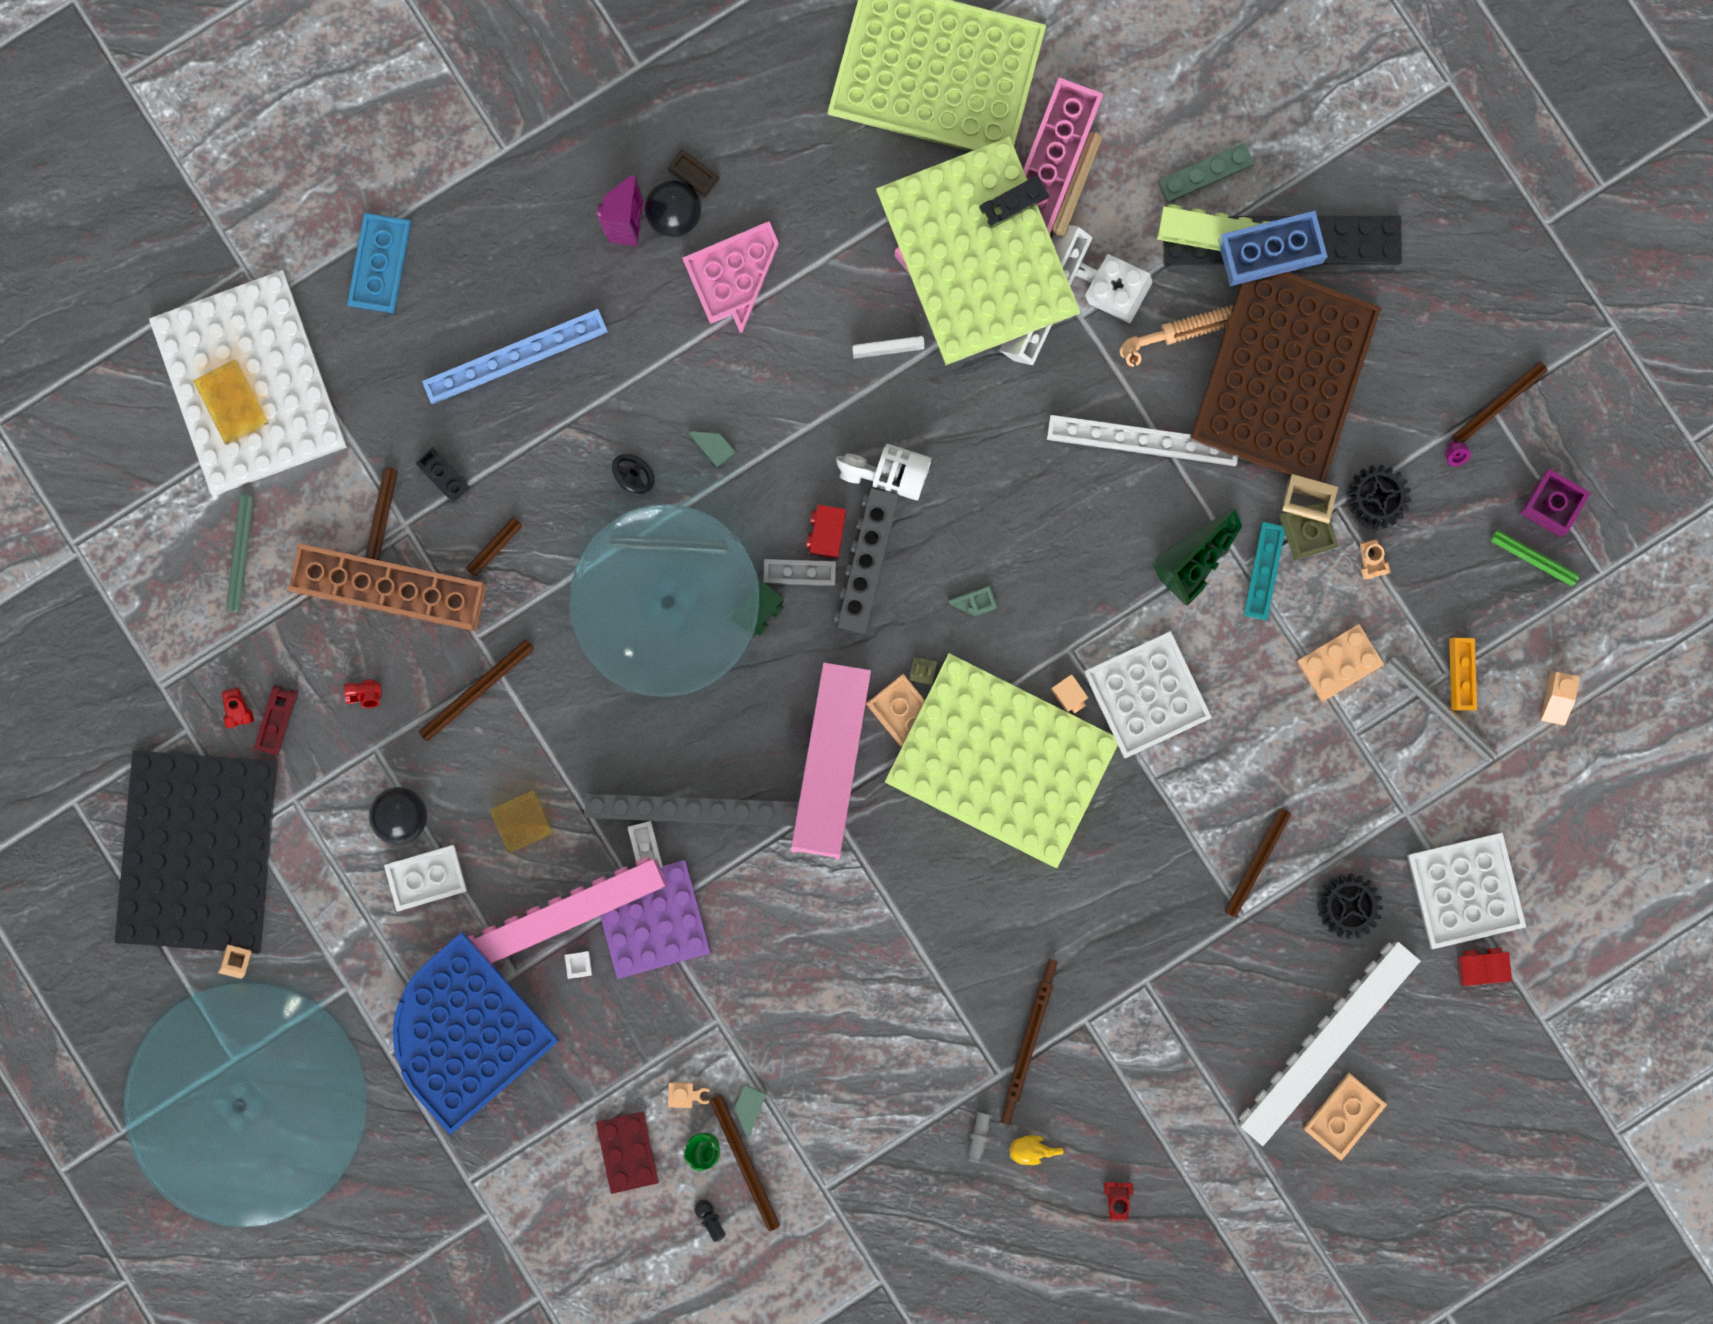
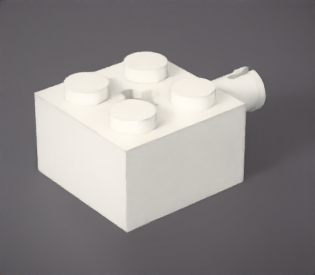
(1111, 275)

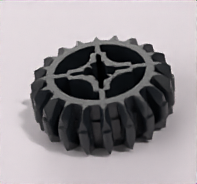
(1381, 505)
(1342, 914)

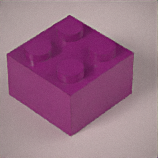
(1554, 503)

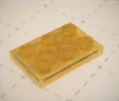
(230, 402)

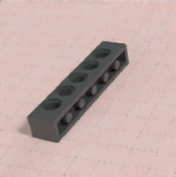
(887, 504)

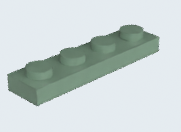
(1206, 173)

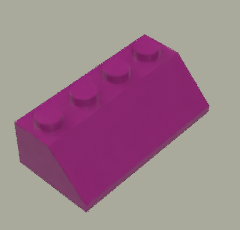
(622, 212)

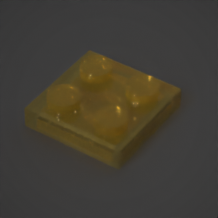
(521, 821)

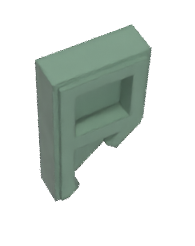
(713, 446)
(975, 602)
(748, 1107)

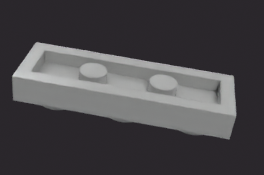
(799, 572)

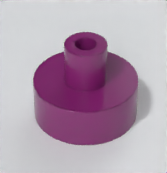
(1457, 453)

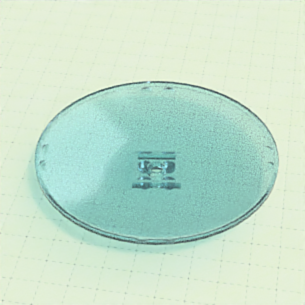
(299, 1095)

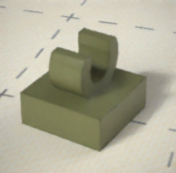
(923, 671)

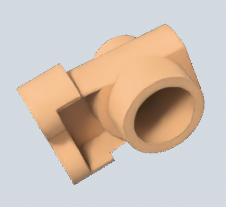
(1375, 564)

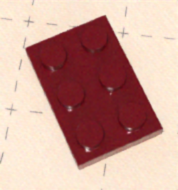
(627, 1152)

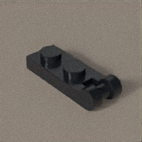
(1014, 201)

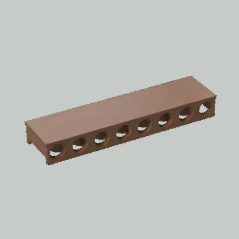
(387, 587)

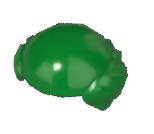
(702, 1151)

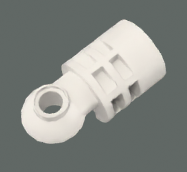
(886, 474)

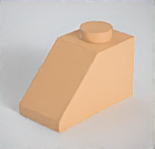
(1559, 697)

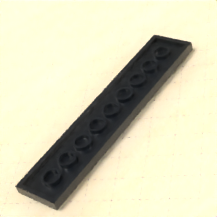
(1346, 241)

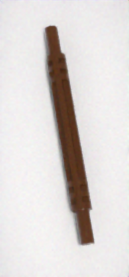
(1029, 1041)

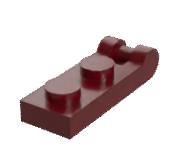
(275, 720)

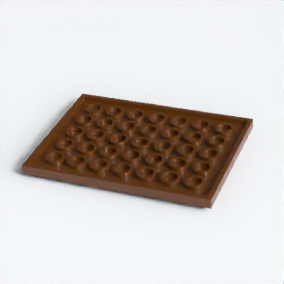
(1285, 375)

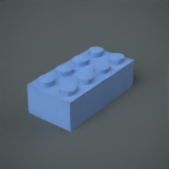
(1272, 248)

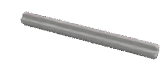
(1441, 709)

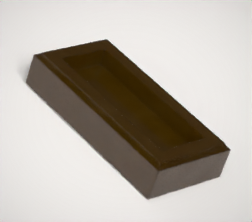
(693, 173)

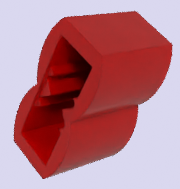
(1484, 968)

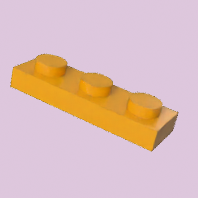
(1463, 674)

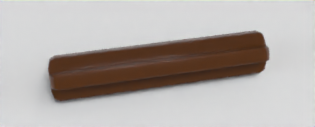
(494, 546)

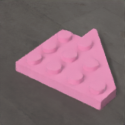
(732, 273)

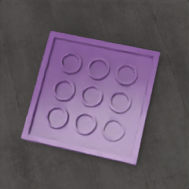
(657, 927)

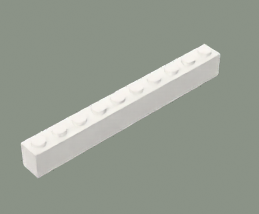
(1328, 1042)

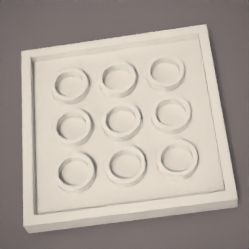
(1147, 695)
(1466, 891)

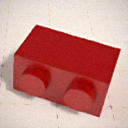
(827, 531)

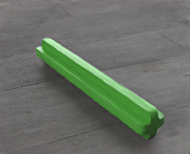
(1534, 557)

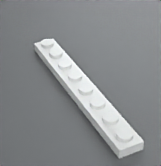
(1133, 440)

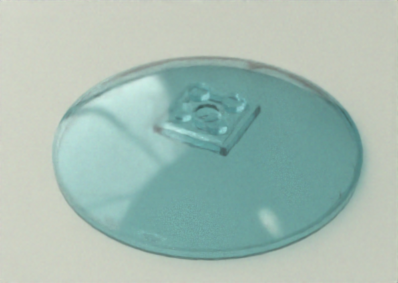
(622, 592)

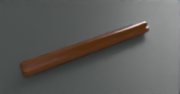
(476, 690)
(744, 1162)

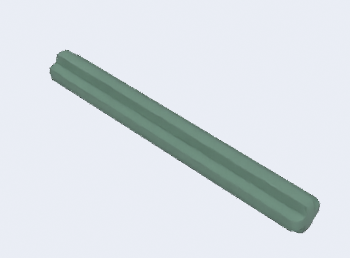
(239, 553)

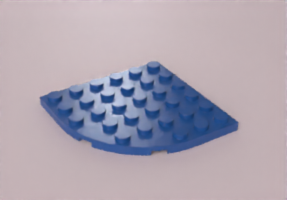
(464, 1033)

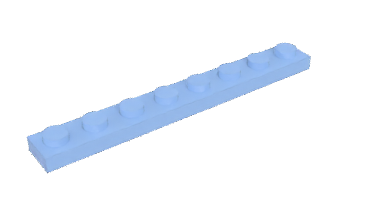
(514, 356)

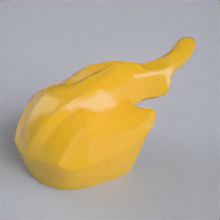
(1028, 1150)

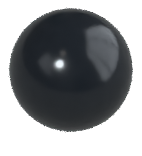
(673, 208)
(398, 815)

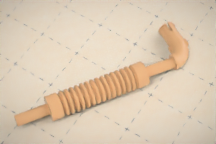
(1175, 332)

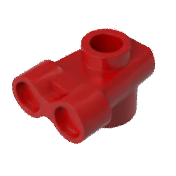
(367, 693)
(235, 713)
(1118, 1194)

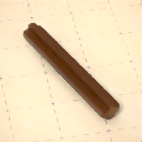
(381, 513)

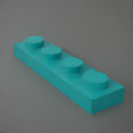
(1264, 571)

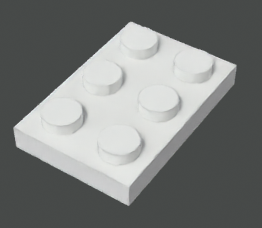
(425, 878)

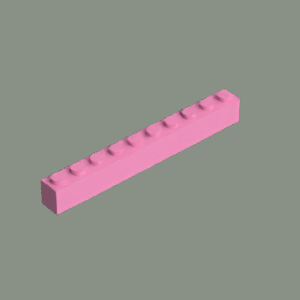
(571, 911)

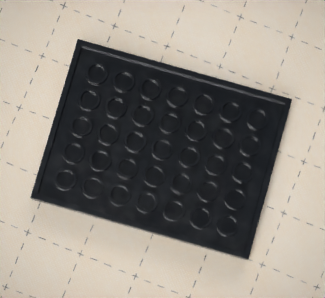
(196, 851)

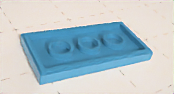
(379, 263)

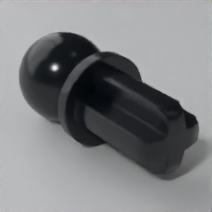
(704, 1210)

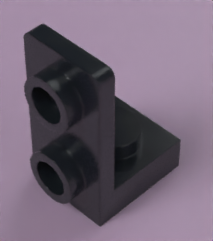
(442, 475)

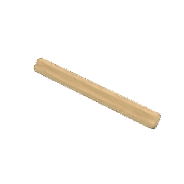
(1076, 184)

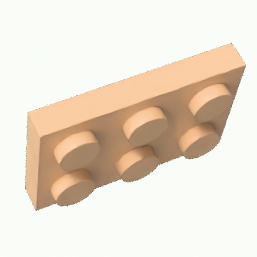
(1340, 663)

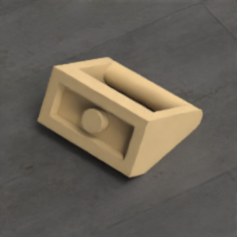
(1310, 489)

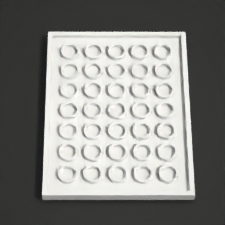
(268, 339)

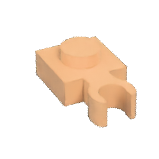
(682, 1095)

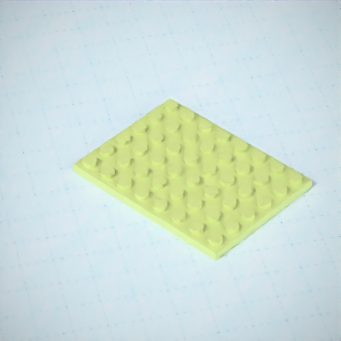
(937, 71)
(971, 278)
(1002, 760)

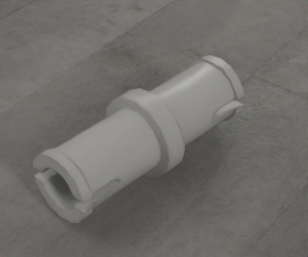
(979, 1137)

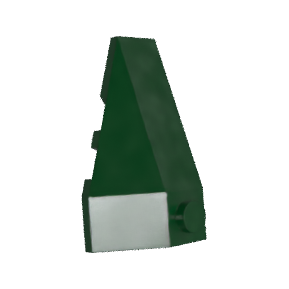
(1189, 561)

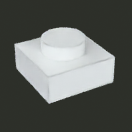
(578, 965)

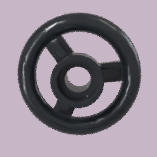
(629, 477)

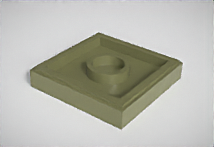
(1307, 535)

